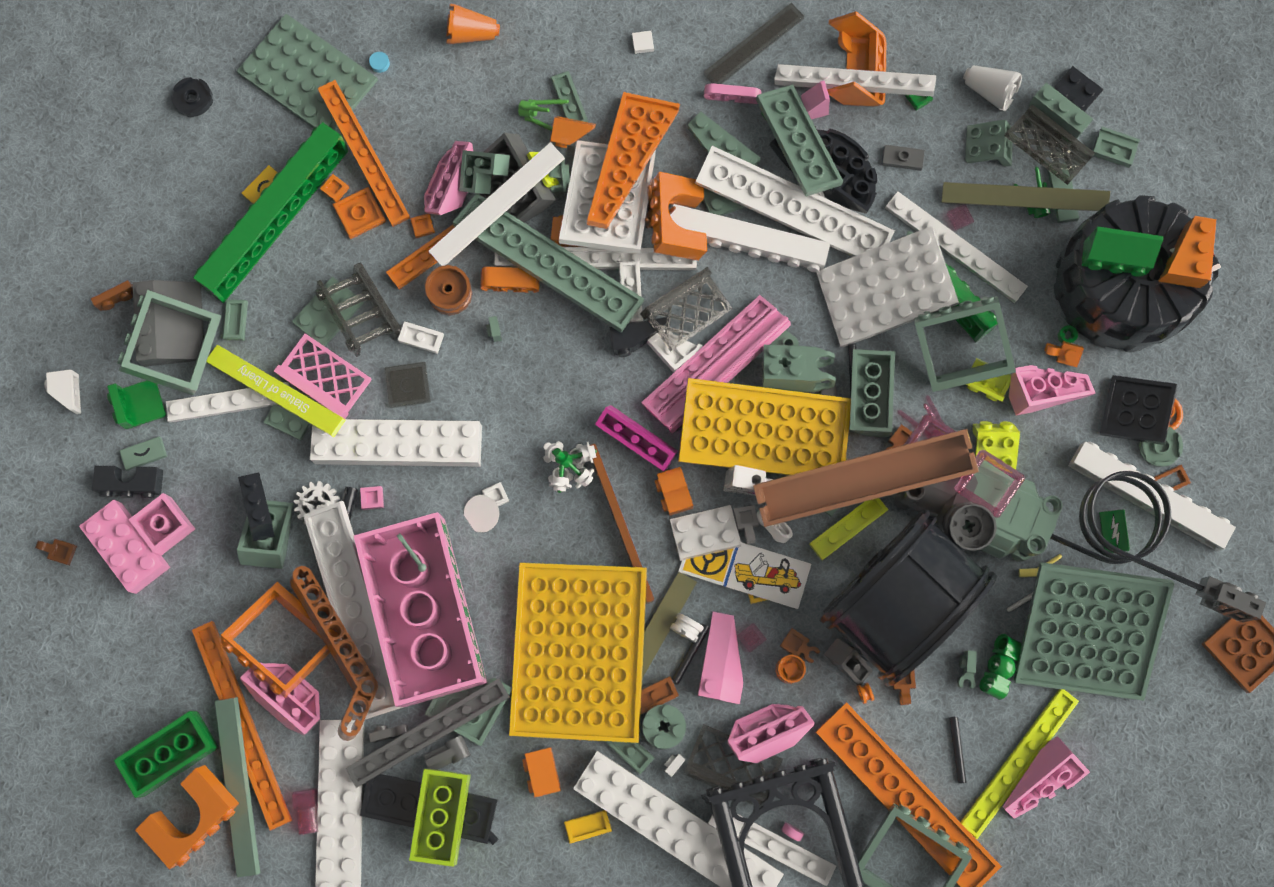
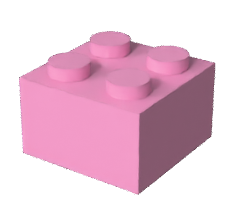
(162, 524)

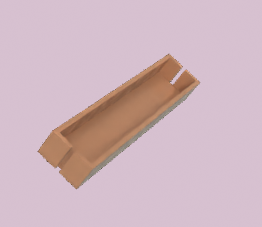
(866, 477)

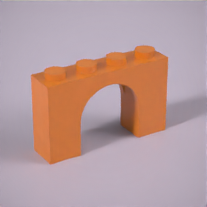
(667, 235)
(214, 805)

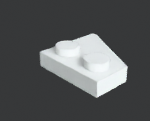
(676, 357)

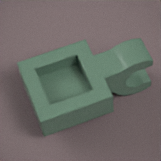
(968, 663)

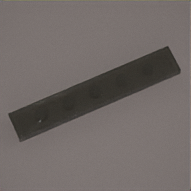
(754, 45)

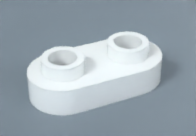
(780, 532)

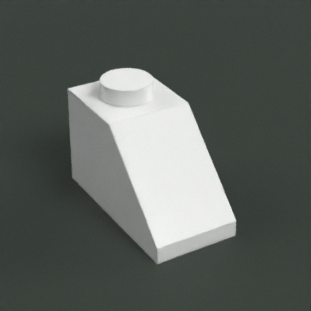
(64, 388)

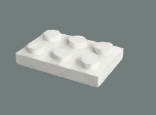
(705, 532)

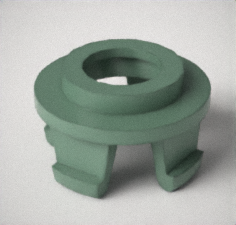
(562, 174)

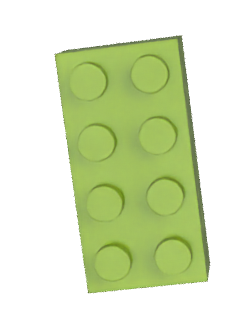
(440, 817)

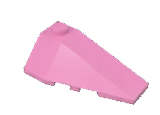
(1040, 389)
(721, 668)
(1049, 771)

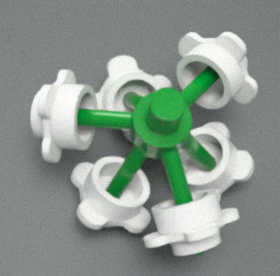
(578, 456)

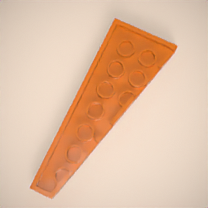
(634, 138)

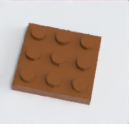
(1244, 650)

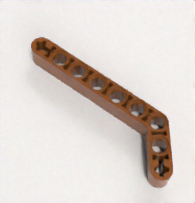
(334, 644)

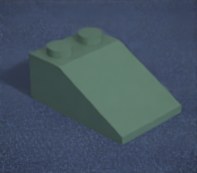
(269, 551)

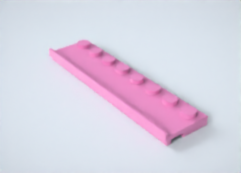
(718, 359)

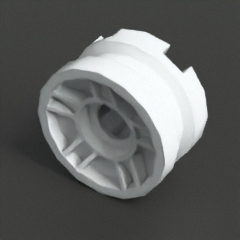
(686, 627)

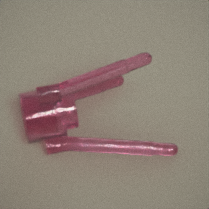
(933, 432)

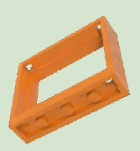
(293, 605)

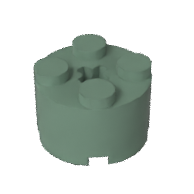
(675, 731)

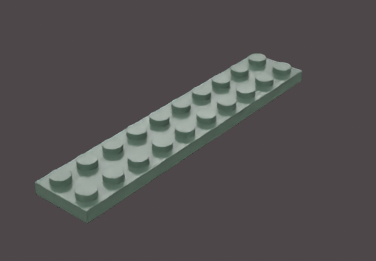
(557, 268)

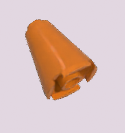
(469, 26)

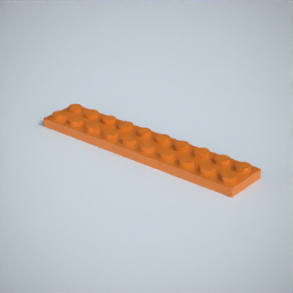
(895, 783)

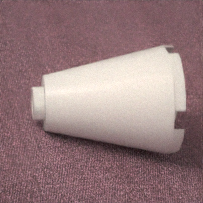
(994, 84)

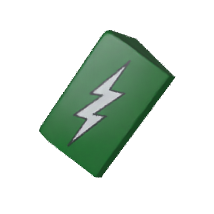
(1115, 529)

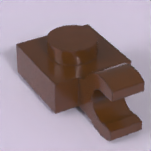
(58, 551)

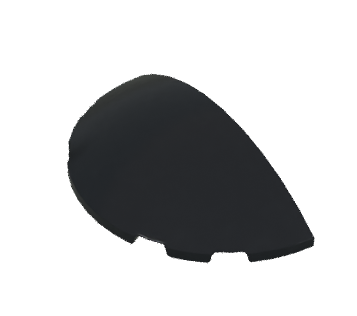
(853, 166)

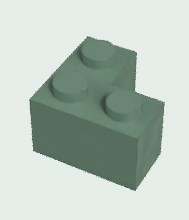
(478, 170)

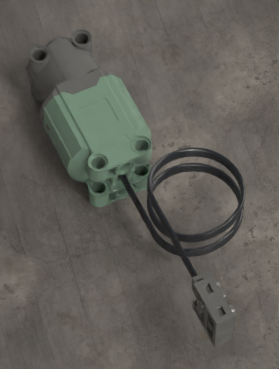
(1030, 523)

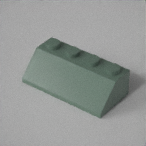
(872, 392)

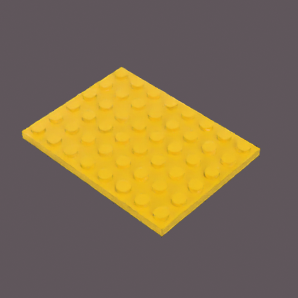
(578, 652)

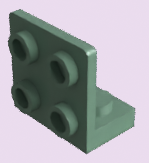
(988, 142)

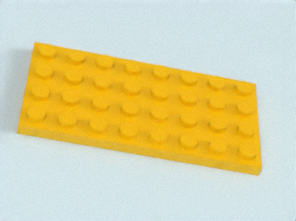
(762, 427)

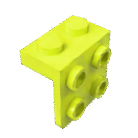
(999, 440)

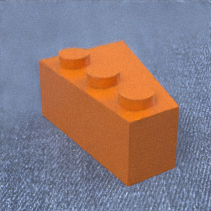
(1192, 255)

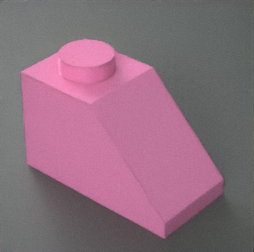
(816, 100)

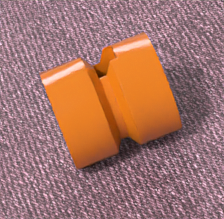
(790, 669)

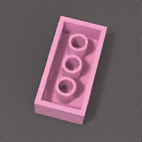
(123, 547)

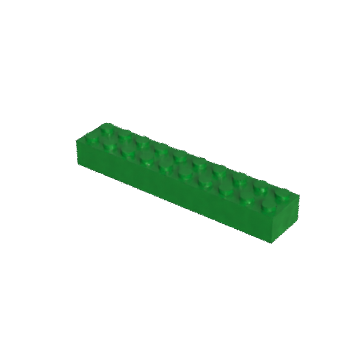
(271, 212)

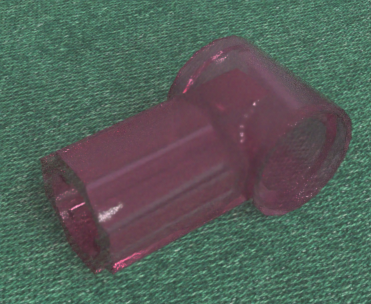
(306, 807)

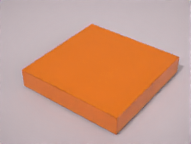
(359, 213)

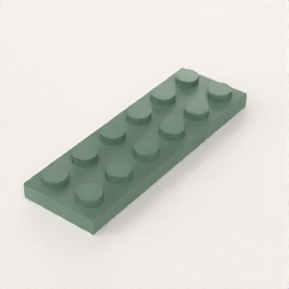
(799, 140)

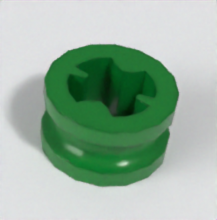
(1074, 334)

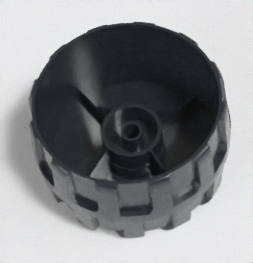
(1121, 307)

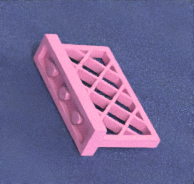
(310, 388)

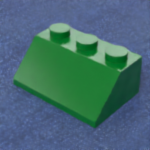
(1121, 251)

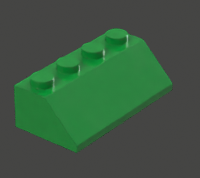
(975, 325)

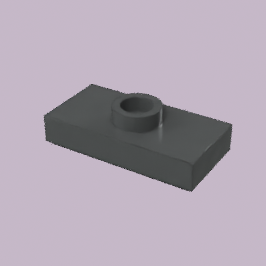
(903, 157)

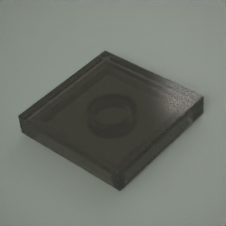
(407, 385)

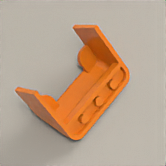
(865, 51)

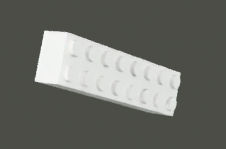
(399, 443)

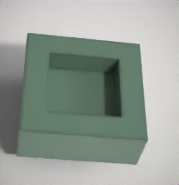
(493, 329)

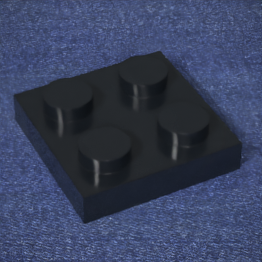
(1078, 88)

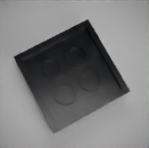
(1138, 409)

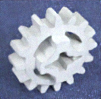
(318, 495)

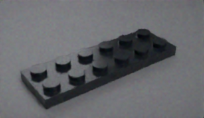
(397, 801)

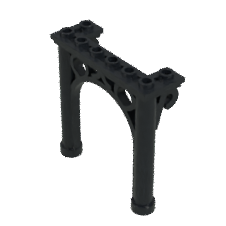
(834, 818)

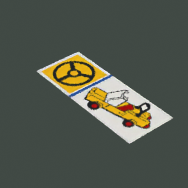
(753, 572)

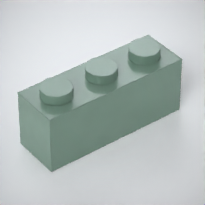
(1061, 110)

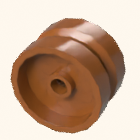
(448, 278)

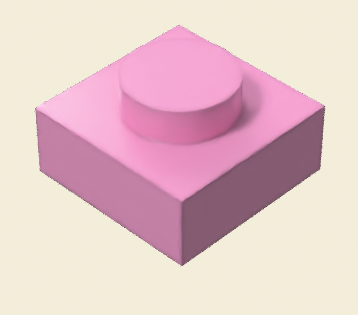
(372, 498)

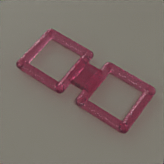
(981, 456)

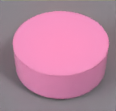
(792, 832)

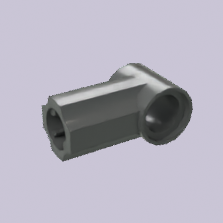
(450, 753)

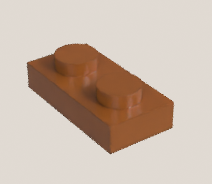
(107, 299)
(657, 694)

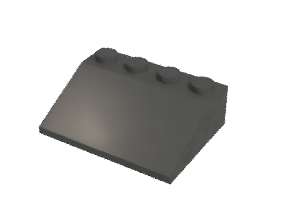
(538, 197)
(167, 333)

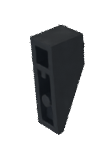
(633, 336)

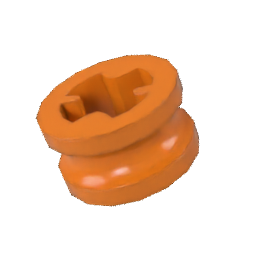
(865, 693)

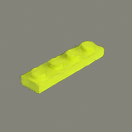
(848, 527)

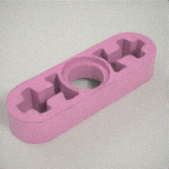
(729, 92)

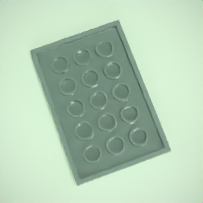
(296, 63)

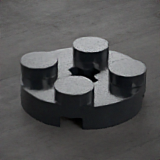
(192, 107)

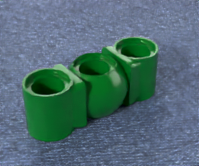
(1001, 667)

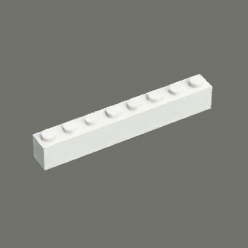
(754, 239)
(1185, 515)

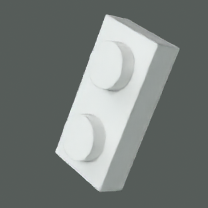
(420, 337)

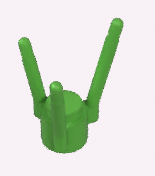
(530, 108)

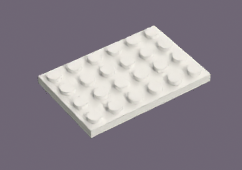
(627, 226)
(887, 287)

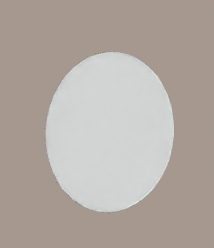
(481, 513)

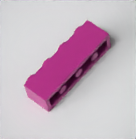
(636, 437)

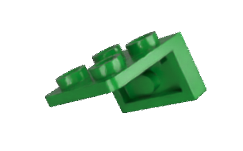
(136, 404)

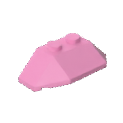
(443, 189)
(296, 711)
(768, 732)

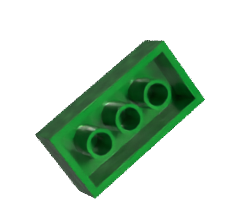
(166, 754)

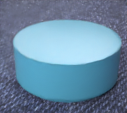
(379, 62)

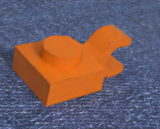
(1066, 354)

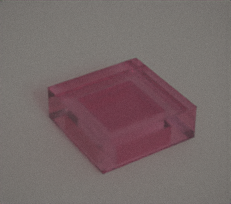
(960, 217)
(751, 637)

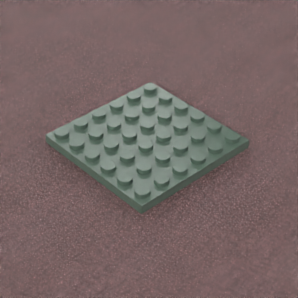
(1093, 631)

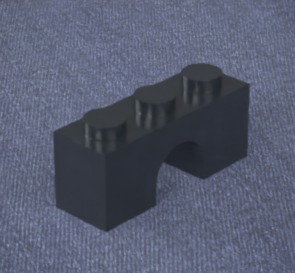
(146, 482)
(256, 506)

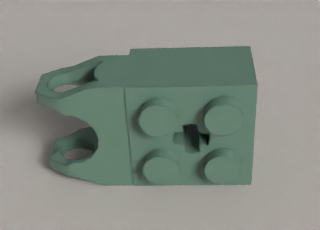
(796, 368)

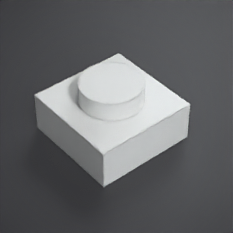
(673, 764)

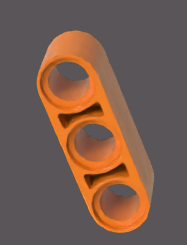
(508, 278)

